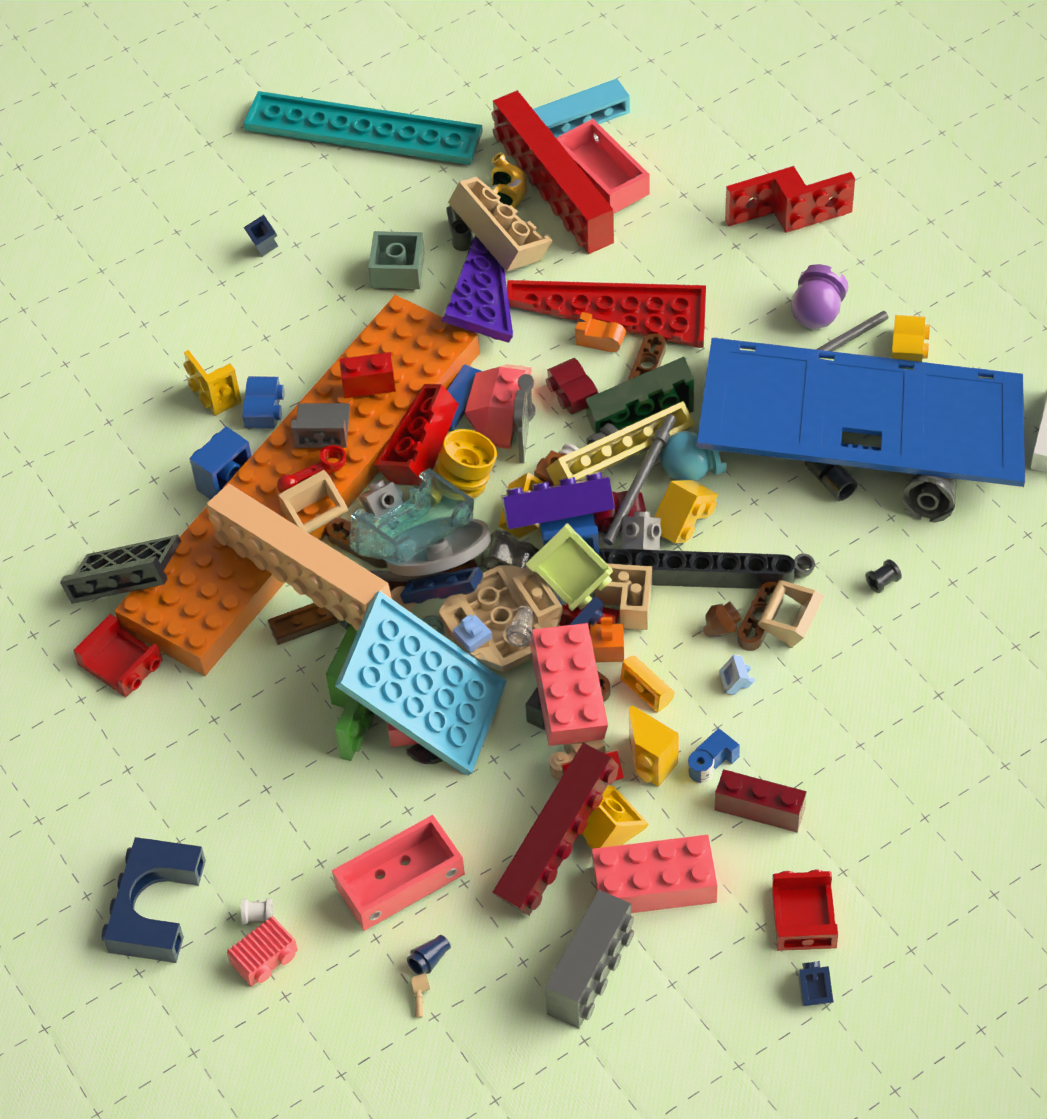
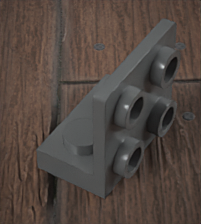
(321, 425)

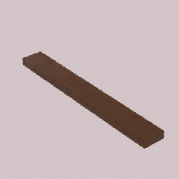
(313, 618)

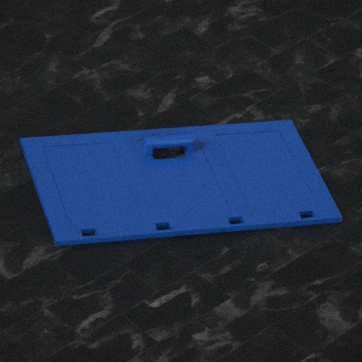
(928, 417)

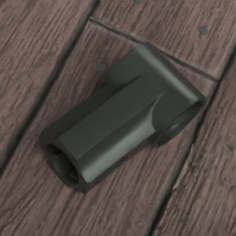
(461, 233)

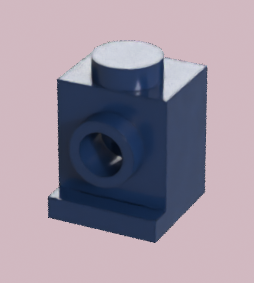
(262, 235)

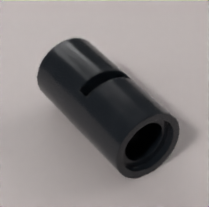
(834, 479)

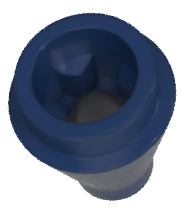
(426, 956)

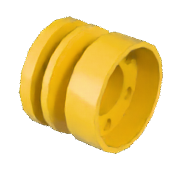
(466, 461)

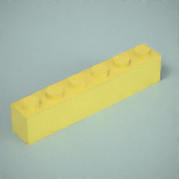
(617, 446)

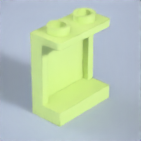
(571, 567)

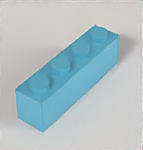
(597, 103)

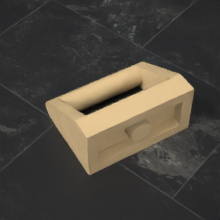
(307, 493)
(810, 602)

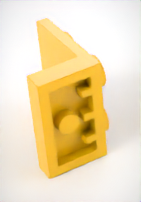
(217, 389)

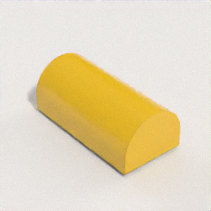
(646, 683)

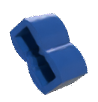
(262, 401)

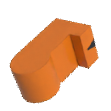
(599, 334)

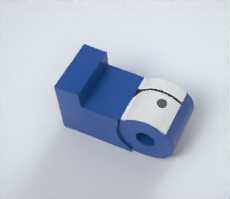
(711, 755)

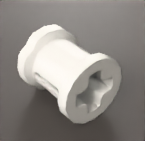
(256, 910)

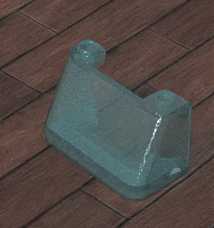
(424, 519)

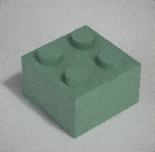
(396, 260)

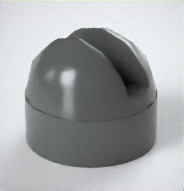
(803, 562)

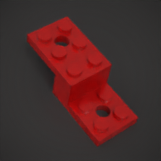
(789, 199)

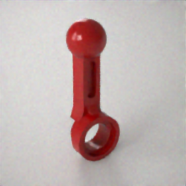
(287, 481)

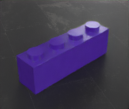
(558, 501)

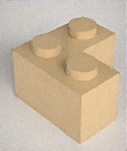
(631, 591)

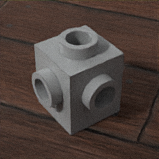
(381, 498)
(641, 532)

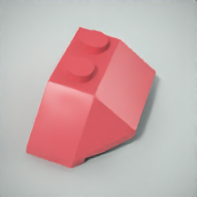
(492, 403)

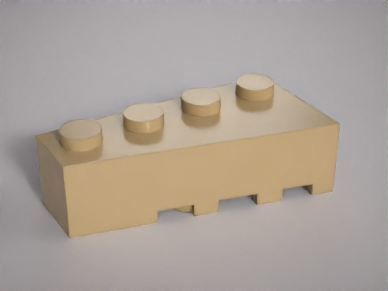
(497, 225)

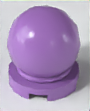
(818, 296)

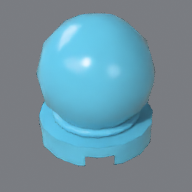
(685, 461)

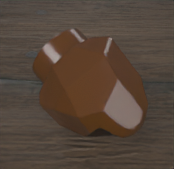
(721, 620)

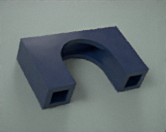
(147, 864)

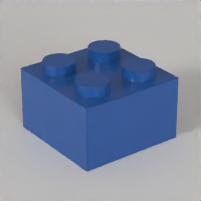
(219, 461)

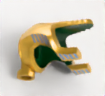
(508, 181)

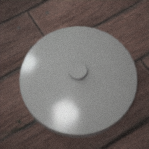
(448, 552)

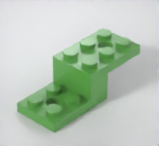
(355, 716)

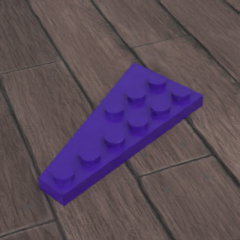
(480, 296)

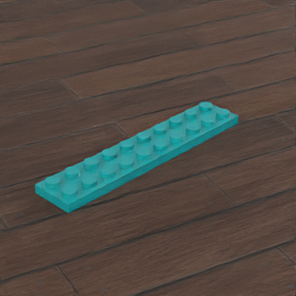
(364, 127)

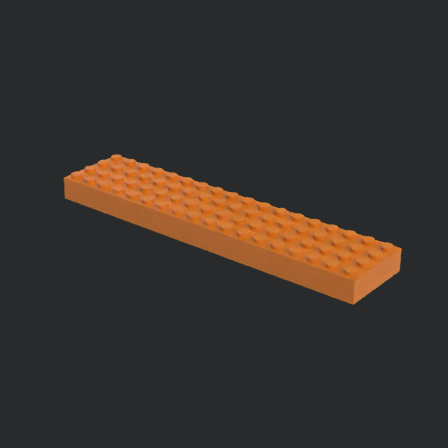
(217, 592)

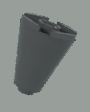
(930, 497)

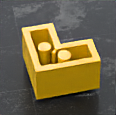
(682, 506)

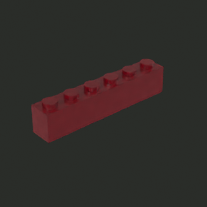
(556, 829)

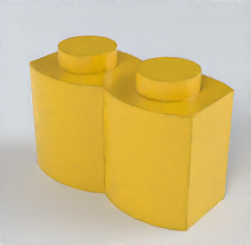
(910, 337)

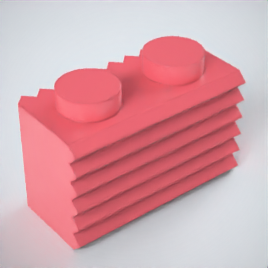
(262, 952)

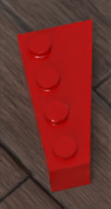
(418, 436)

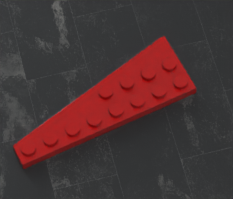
(640, 308)

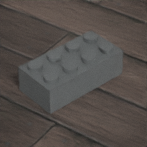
(589, 959)

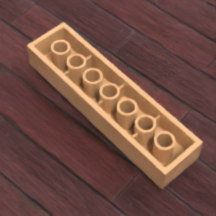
(293, 555)

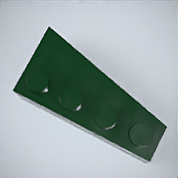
(642, 396)

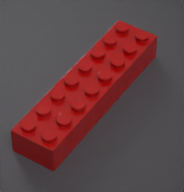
(553, 172)

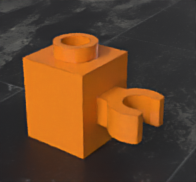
(607, 641)

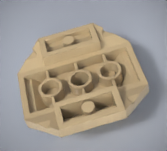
(498, 600)

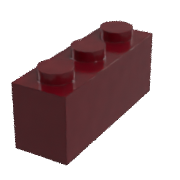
(760, 800)

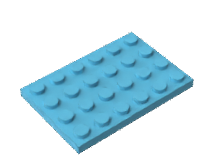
(421, 683)

